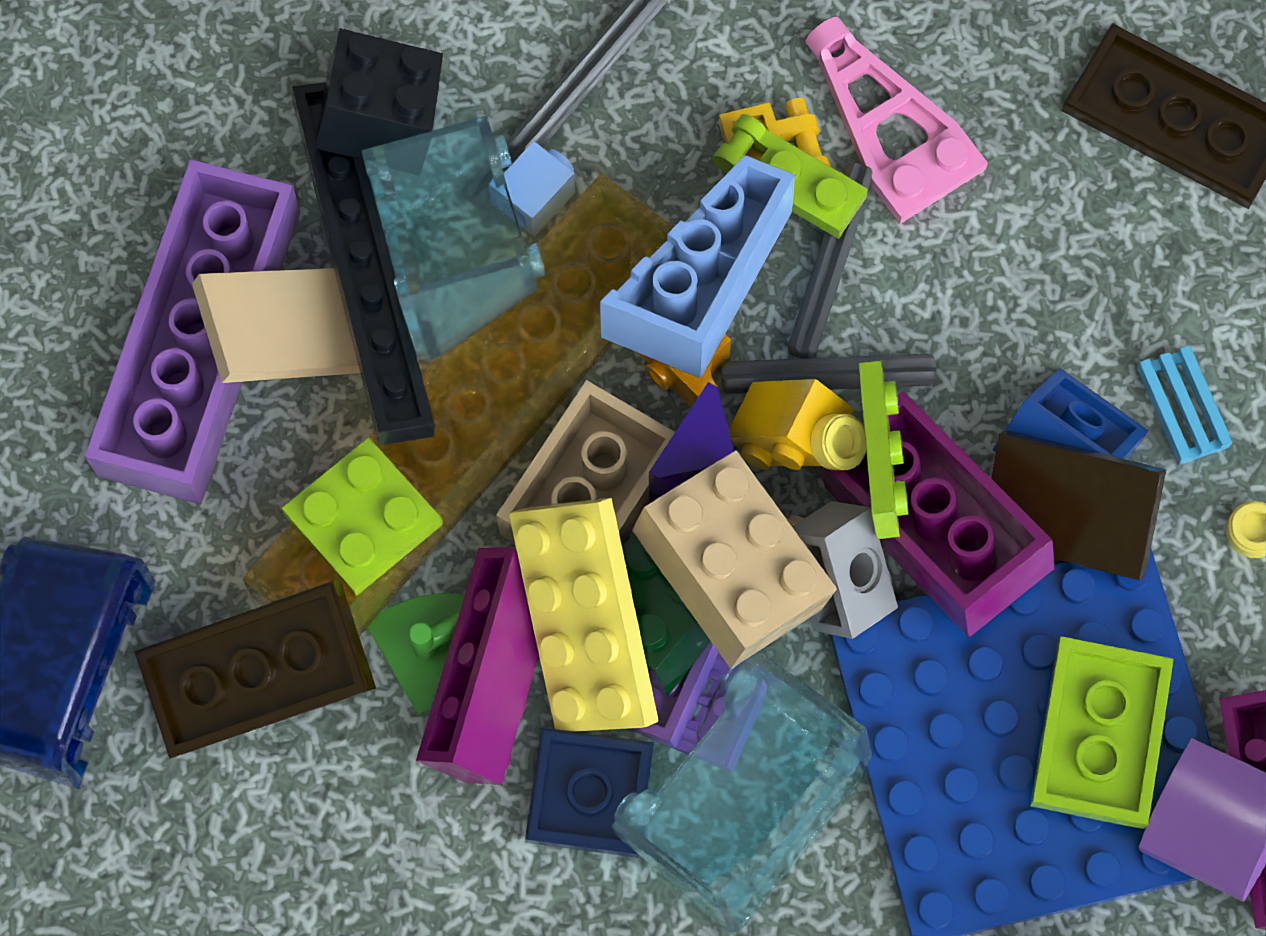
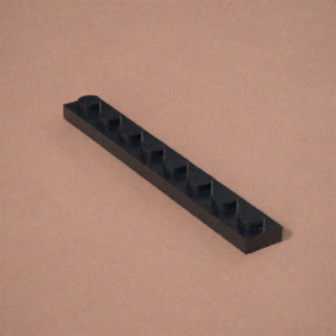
(365, 283)

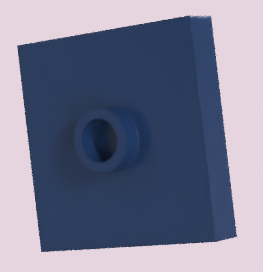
(580, 787)

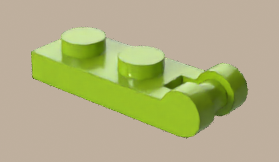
(820, 191)

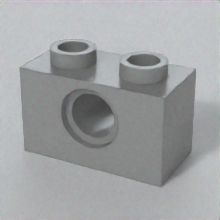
(851, 555)

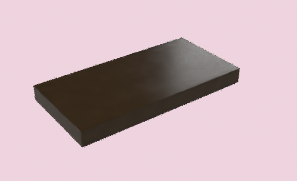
(1174, 114)
(255, 669)

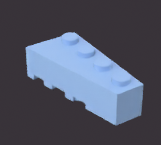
(696, 281)

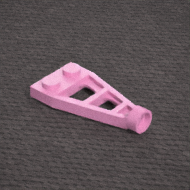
(925, 172)

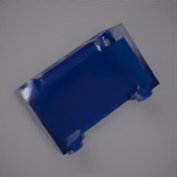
(57, 643)

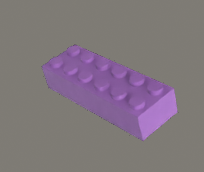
(166, 394)

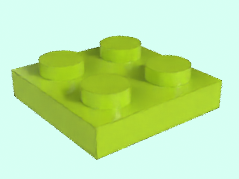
(362, 516)

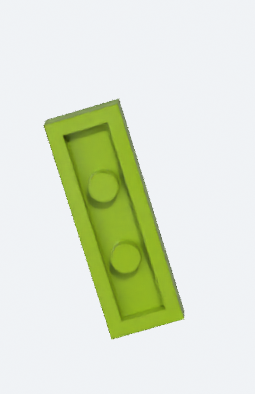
(882, 449)

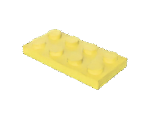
(583, 616)

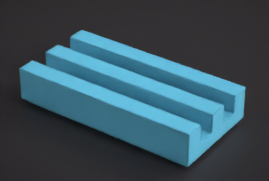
(1168, 363)

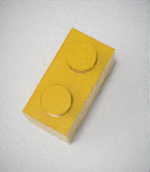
(778, 422)

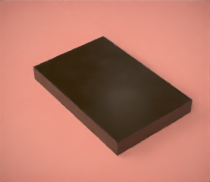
(1087, 502)

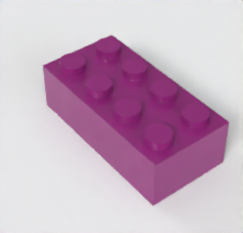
(962, 530)

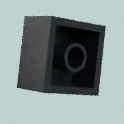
(376, 93)

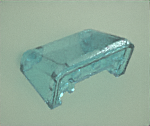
(451, 232)
(748, 793)

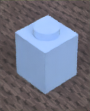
(539, 186)

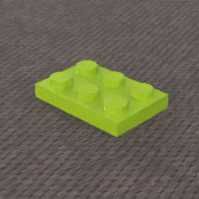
(1102, 732)

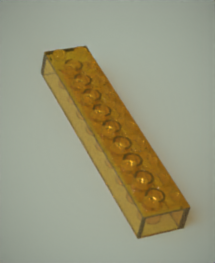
(494, 388)

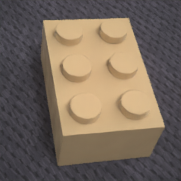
(592, 454)
(733, 559)

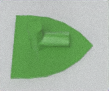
(416, 642)

